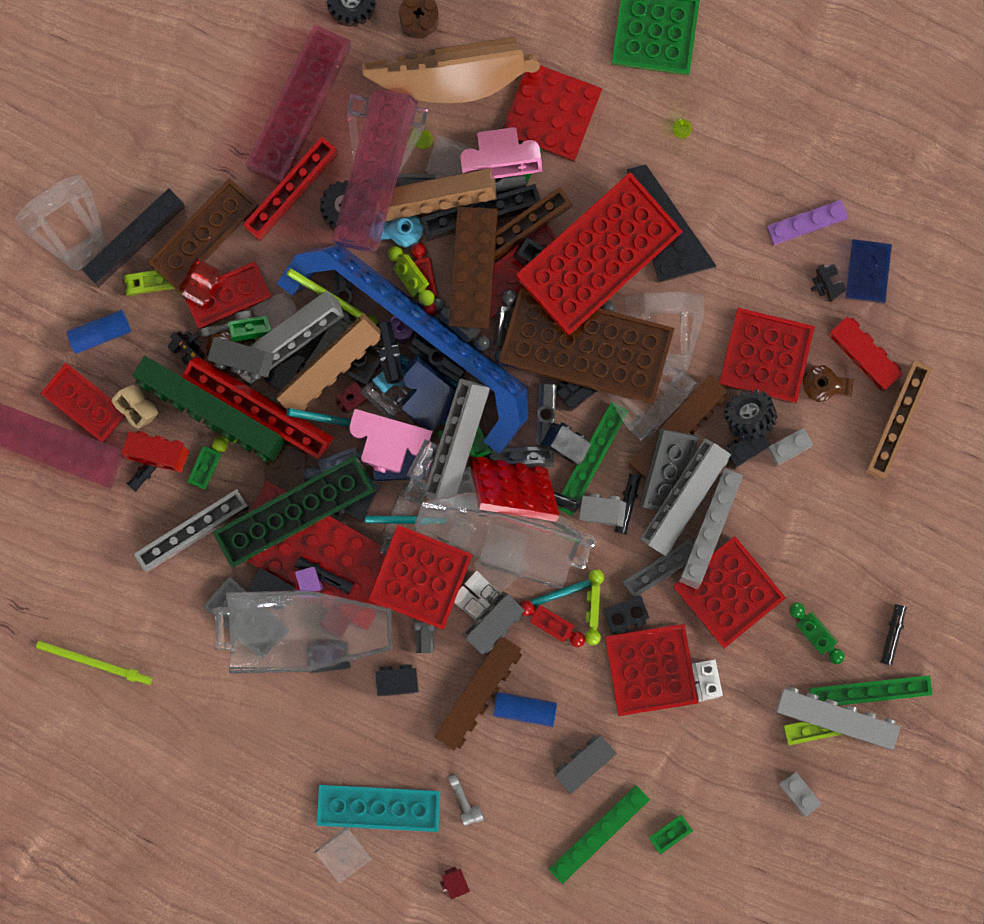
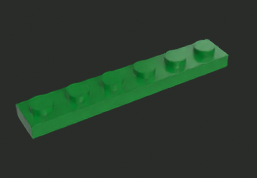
(599, 446)
(875, 690)
(599, 834)

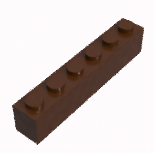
(531, 221)
(684, 420)
(478, 692)

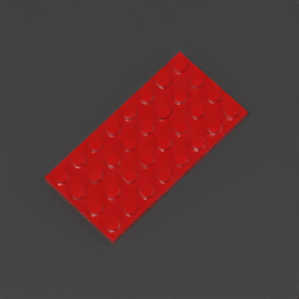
(598, 254)
(327, 543)

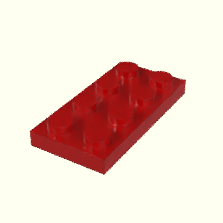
(231, 295)
(83, 402)

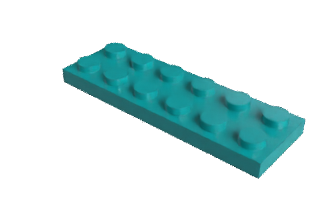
(378, 808)

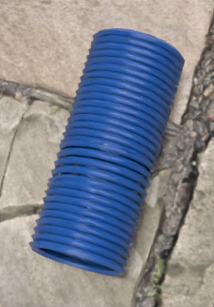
(93, 333)
(525, 708)

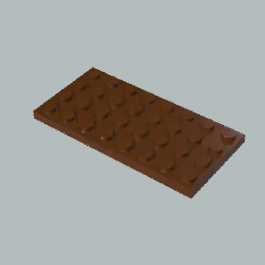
(603, 353)

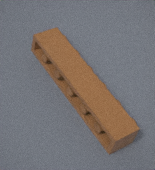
(442, 194)
(329, 363)
(898, 420)

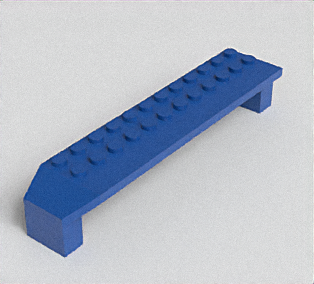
(510, 392)

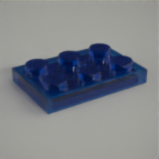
(868, 271)

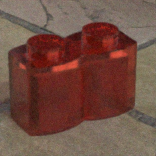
(199, 282)

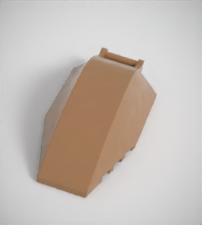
(454, 72)

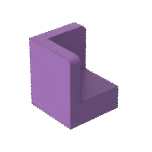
(308, 580)

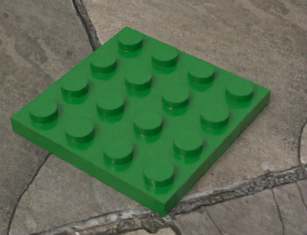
(656, 35)

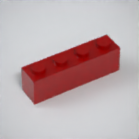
(865, 353)

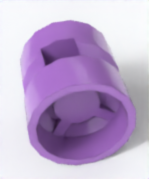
(402, 332)

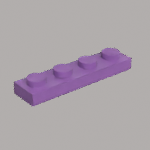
(807, 222)

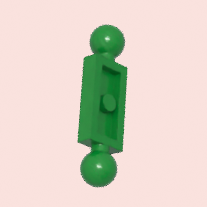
(817, 633)

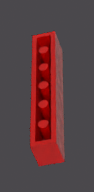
(290, 189)

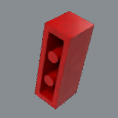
(155, 451)

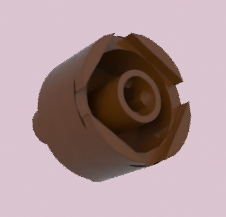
(420, 27)

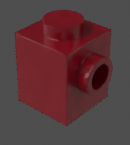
(351, 398)
(454, 883)

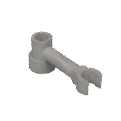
(208, 331)
(470, 814)

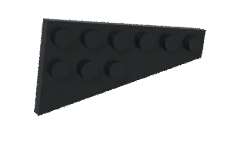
(685, 253)

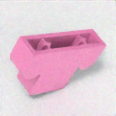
(502, 154)
(386, 440)

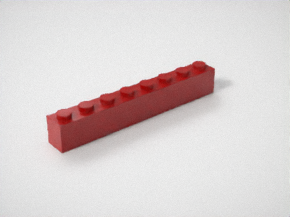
(257, 407)

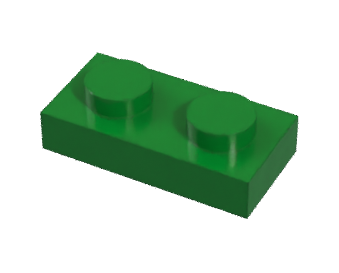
(248, 328)
(204, 468)
(670, 834)

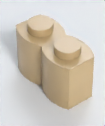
(135, 406)

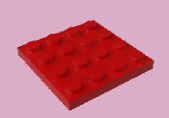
(553, 111)
(767, 355)
(513, 489)
(420, 577)
(732, 593)
(651, 670)

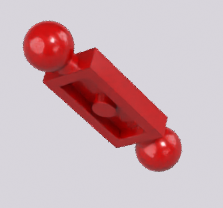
(425, 265)
(552, 624)

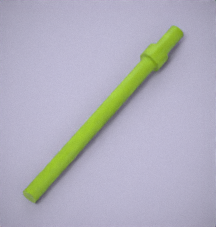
(319, 290)
(131, 675)

